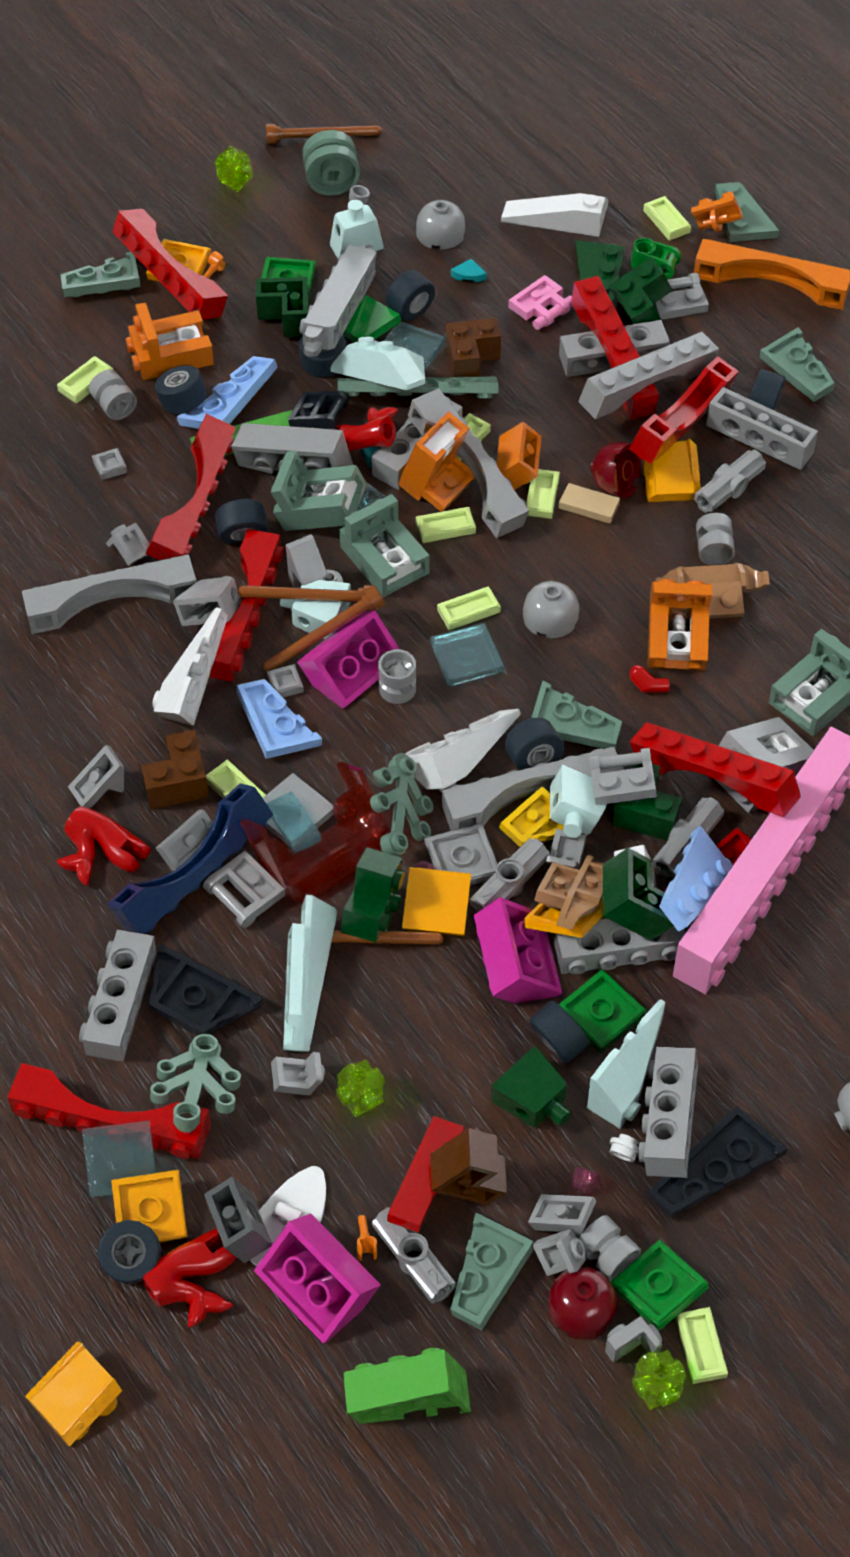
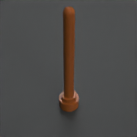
(275, 133)
(303, 593)
(370, 600)
(392, 937)

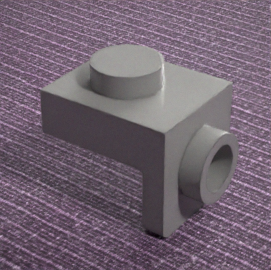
(567, 850)
(297, 1075)
(560, 1252)
(626, 1338)

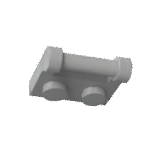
(685, 301)
(623, 784)
(251, 881)

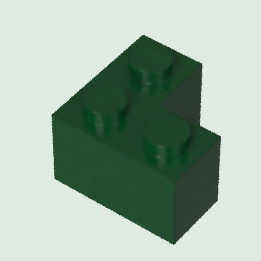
(639, 291)
(283, 300)
(650, 815)
(374, 895)
(630, 896)

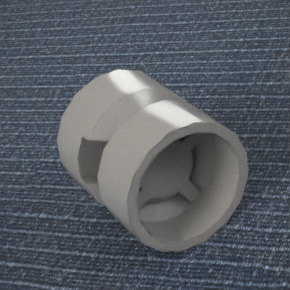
(112, 394)
(715, 539)
(397, 676)
(605, 1245)

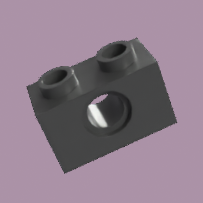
(238, 1219)

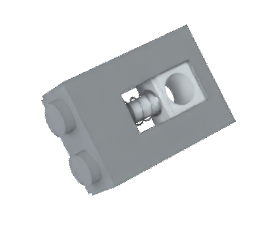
(770, 742)

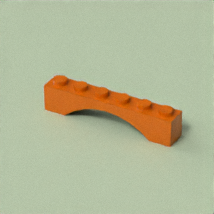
(820, 282)

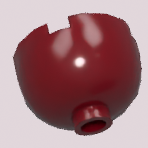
(616, 469)
(582, 1303)

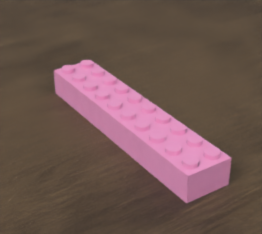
(763, 867)

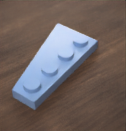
(232, 396)
(695, 880)

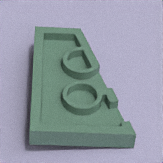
(108, 277)
(489, 1269)

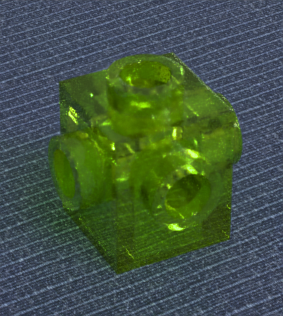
(233, 168)
(360, 1087)
(658, 1389)

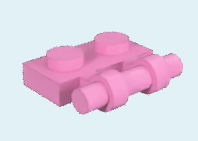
(536, 297)

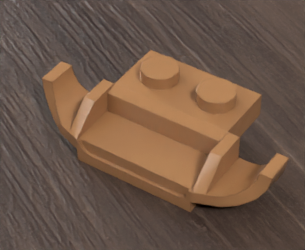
(728, 585)
(572, 890)

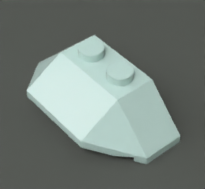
(381, 364)

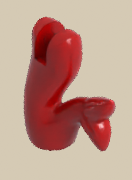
(377, 432)
(89, 825)
(191, 1259)

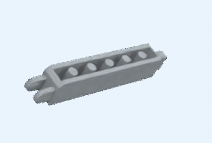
(338, 299)

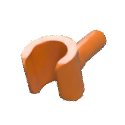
(216, 261)
(365, 1242)

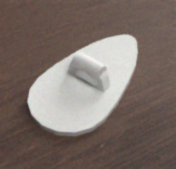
(295, 1198)

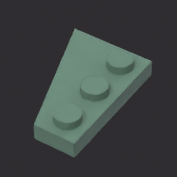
(755, 222)
(795, 361)
(576, 721)

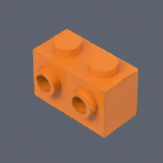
(519, 454)

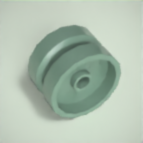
(330, 162)

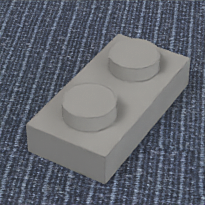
(185, 840)

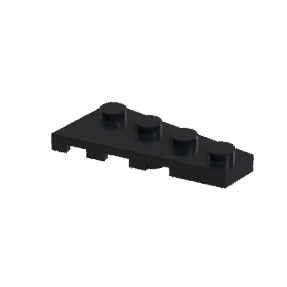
(717, 1161)

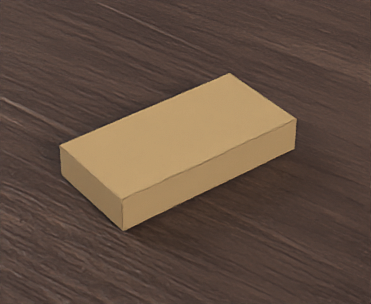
(589, 503)

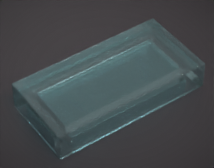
(294, 822)

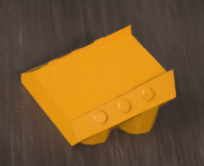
(673, 474)
(74, 1394)

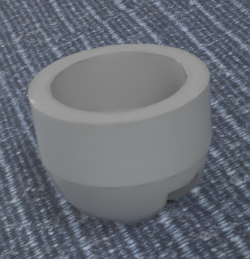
(360, 193)

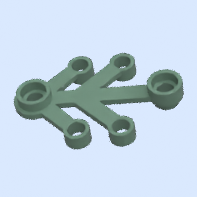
(402, 770)
(202, 1051)

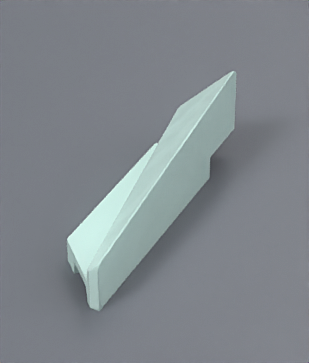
(305, 971)

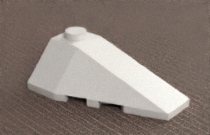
(566, 213)
(186, 683)
(452, 759)

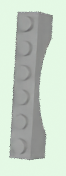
(612, 388)
(502, 507)
(55, 604)
(482, 799)

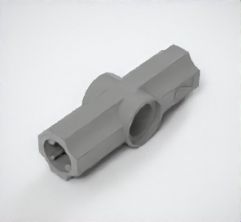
(730, 481)
(705, 814)
(520, 866)
(424, 1269)

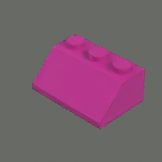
(348, 658)
(515, 957)
(316, 1277)

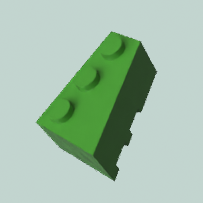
(406, 1386)

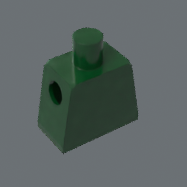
(532, 1091)

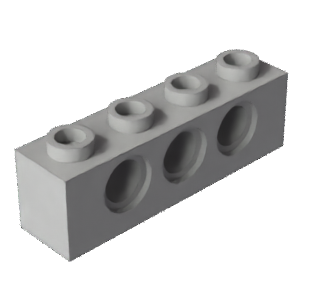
(584, 354)
(762, 428)
(390, 461)
(607, 955)
(112, 1039)
(671, 1155)

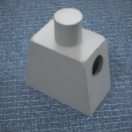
(210, 594)

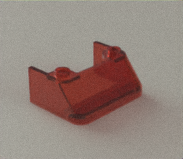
(341, 848)

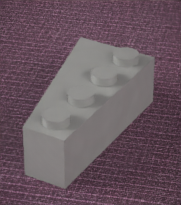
(265, 447)

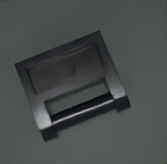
(311, 406)

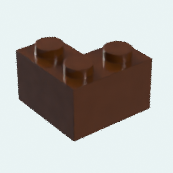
(470, 343)
(180, 777)
(469, 1167)

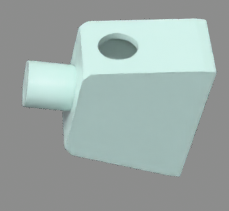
(355, 228)
(313, 613)
(574, 802)

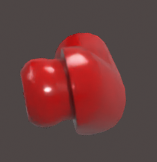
(646, 682)

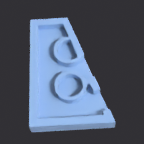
(273, 722)

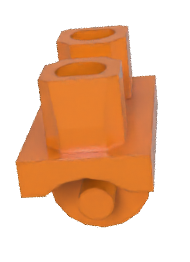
(718, 212)

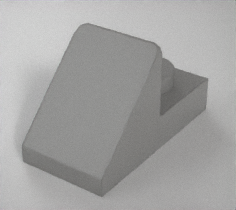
(304, 562)
(97, 777)
(562, 1213)

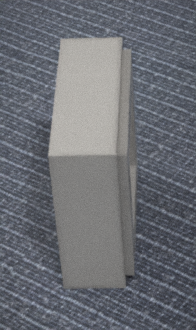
(109, 464)
(285, 680)

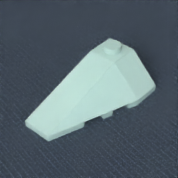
(621, 1076)

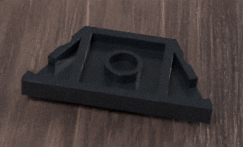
(196, 995)

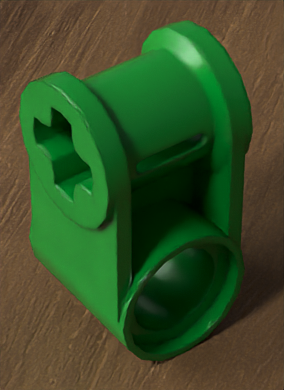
(646, 248)

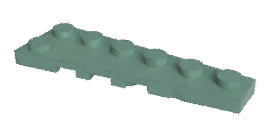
(453, 385)

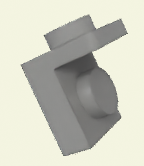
(129, 542)

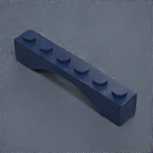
(145, 903)

